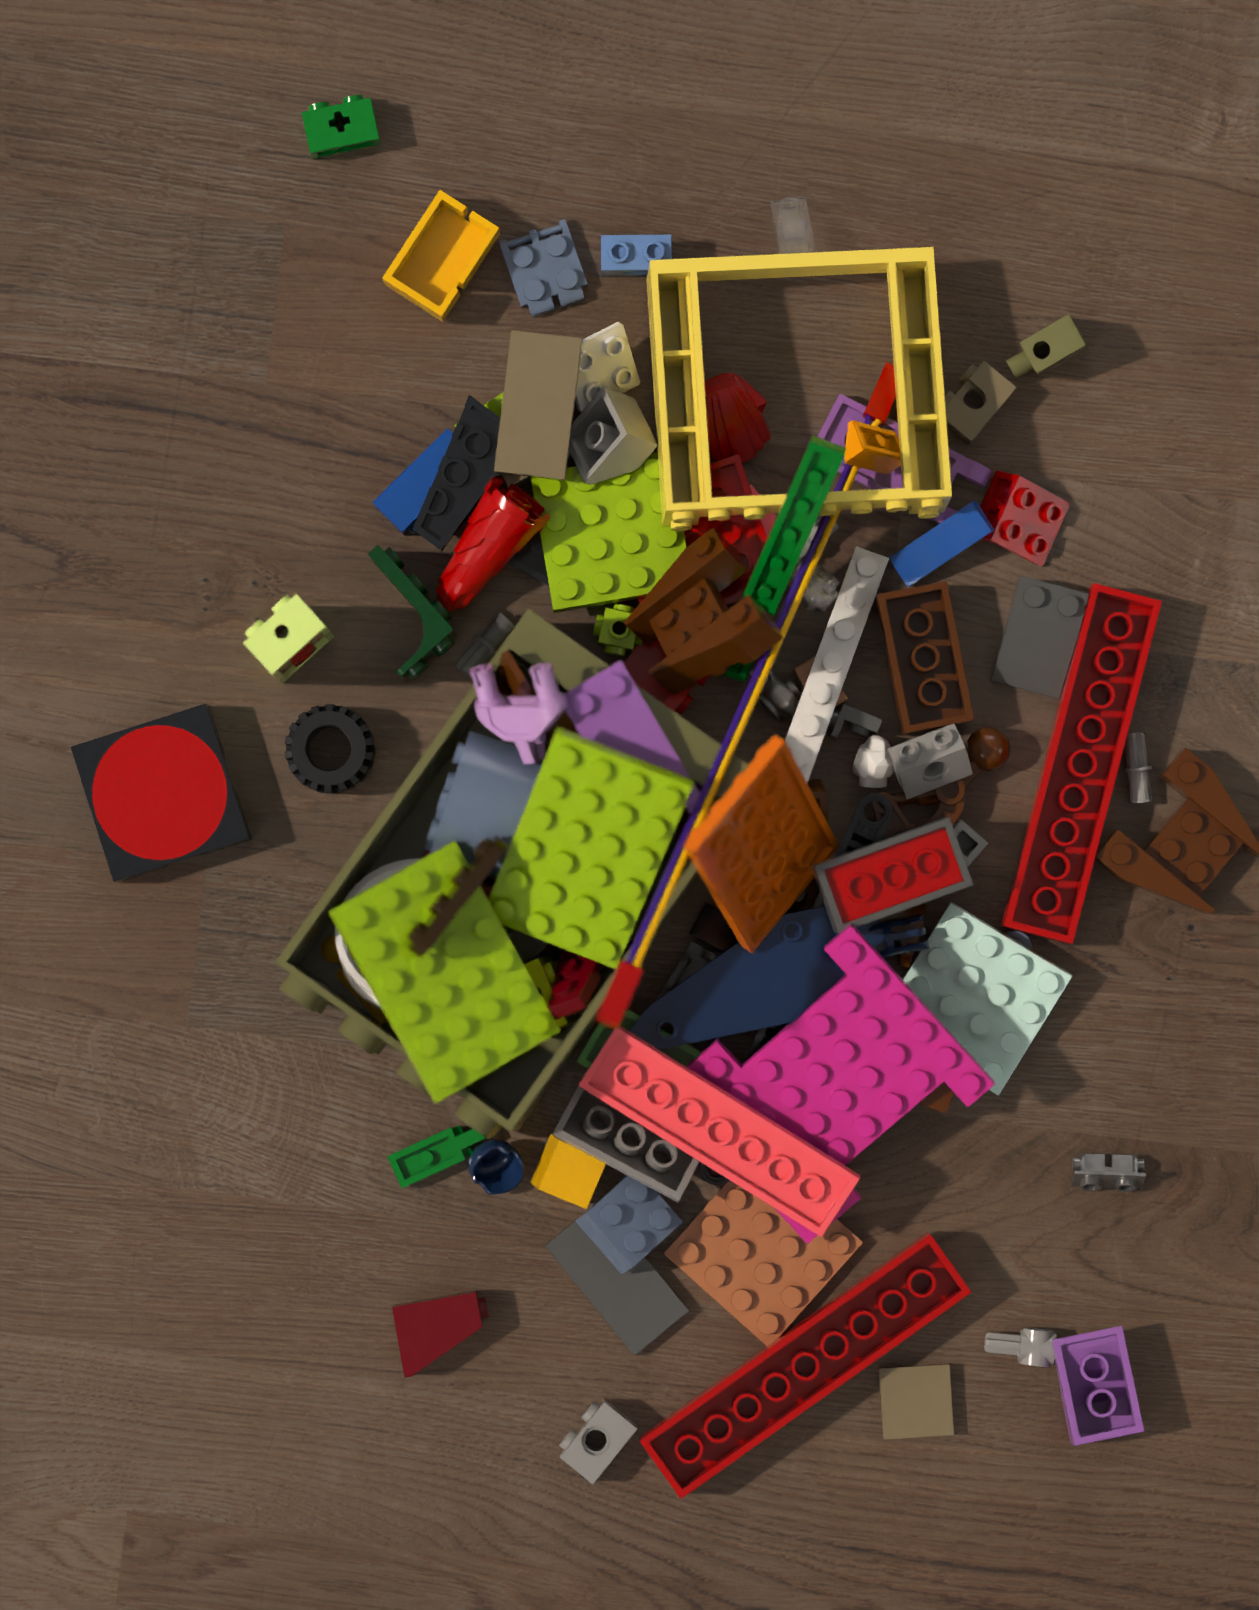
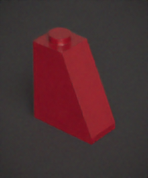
(435, 1326)

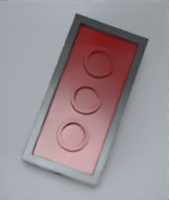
(892, 875)

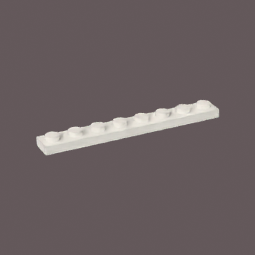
(834, 657)

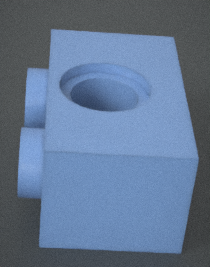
(632, 253)

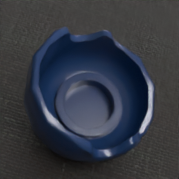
(496, 1166)

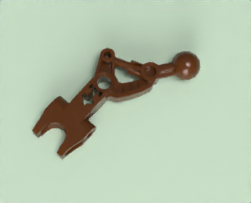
(987, 751)

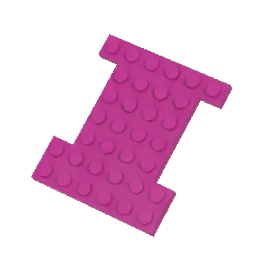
(849, 1061)

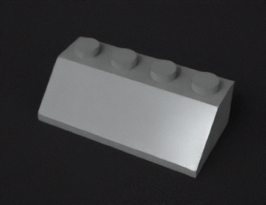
(625, 1145)

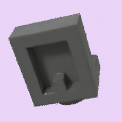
(859, 722)

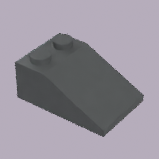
(1039, 636)

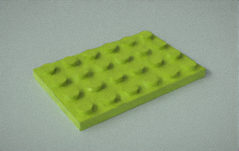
(588, 847)
(462, 1001)

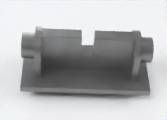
(1124, 1174)

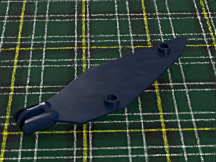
(766, 987)

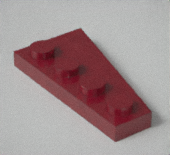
(573, 983)

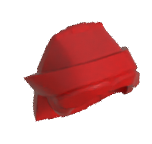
(734, 418)

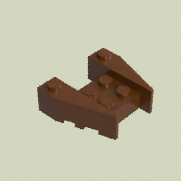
(694, 620)
(1189, 845)

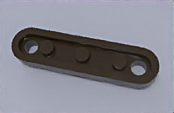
(447, 906)

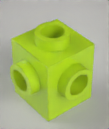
(615, 643)

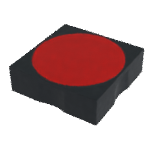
(161, 793)

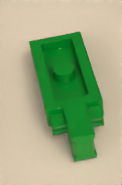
(433, 1154)

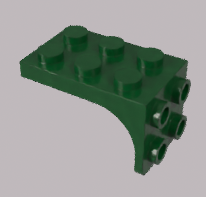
(437, 632)

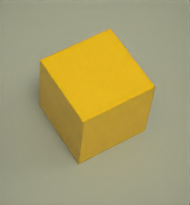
(567, 1172)

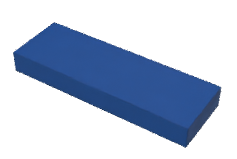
(941, 543)

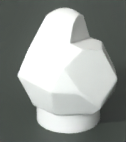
(873, 763)

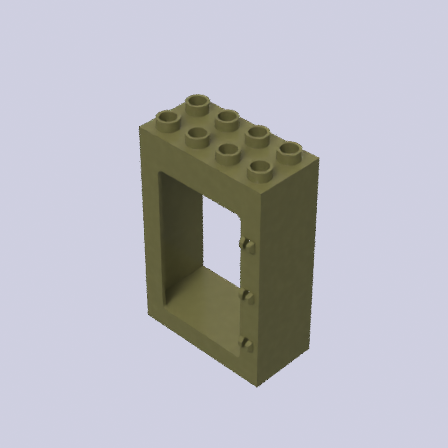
(401, 833)

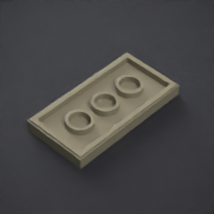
(538, 405)

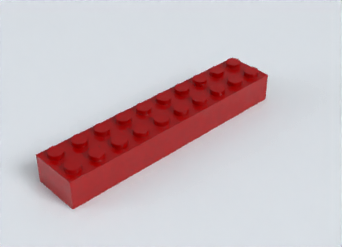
(1081, 764)
(804, 1365)

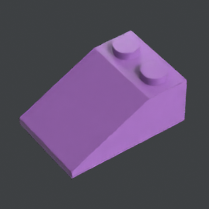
(1097, 1386)

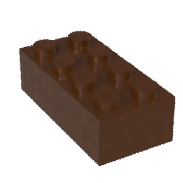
(924, 658)

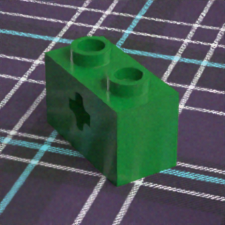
(358, 134)

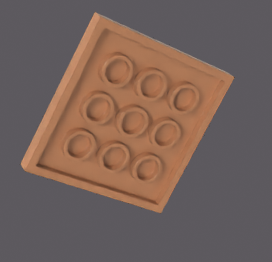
(757, 1261)

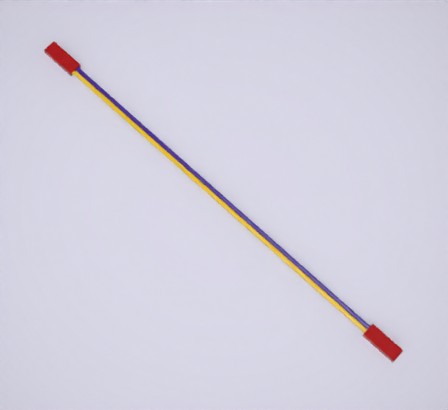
(628, 975)

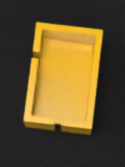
(441, 256)

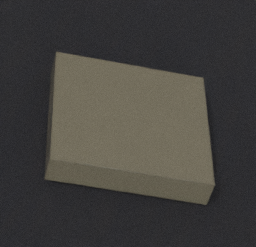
(916, 1401)

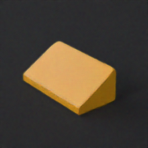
(872, 447)

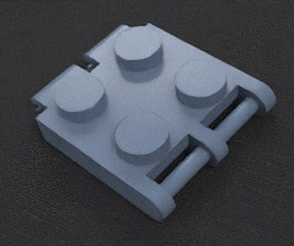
(545, 269)

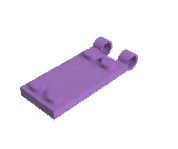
(835, 431)
(616, 715)

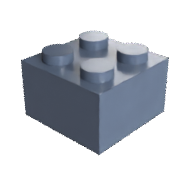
(628, 1222)

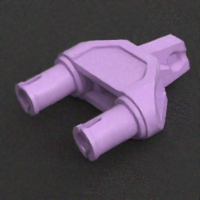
(520, 717)

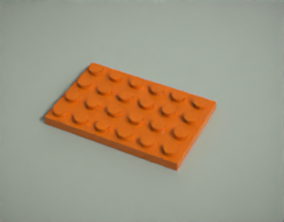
(761, 843)

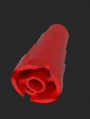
(494, 534)

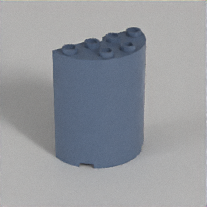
(482, 797)

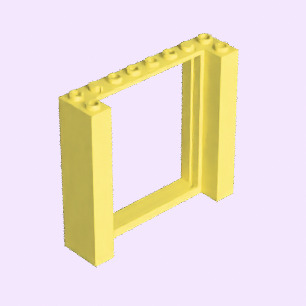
(681, 387)

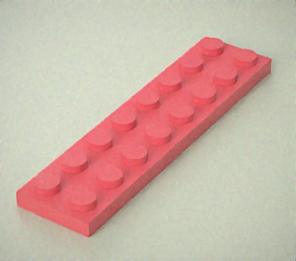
(719, 1130)

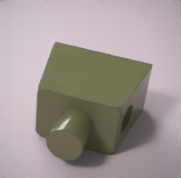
(1064, 344)

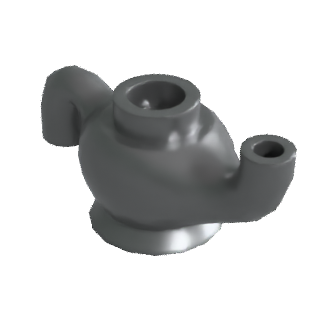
(778, 697)

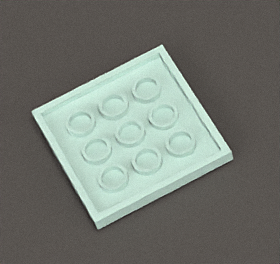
(985, 989)

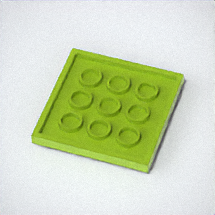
(605, 537)

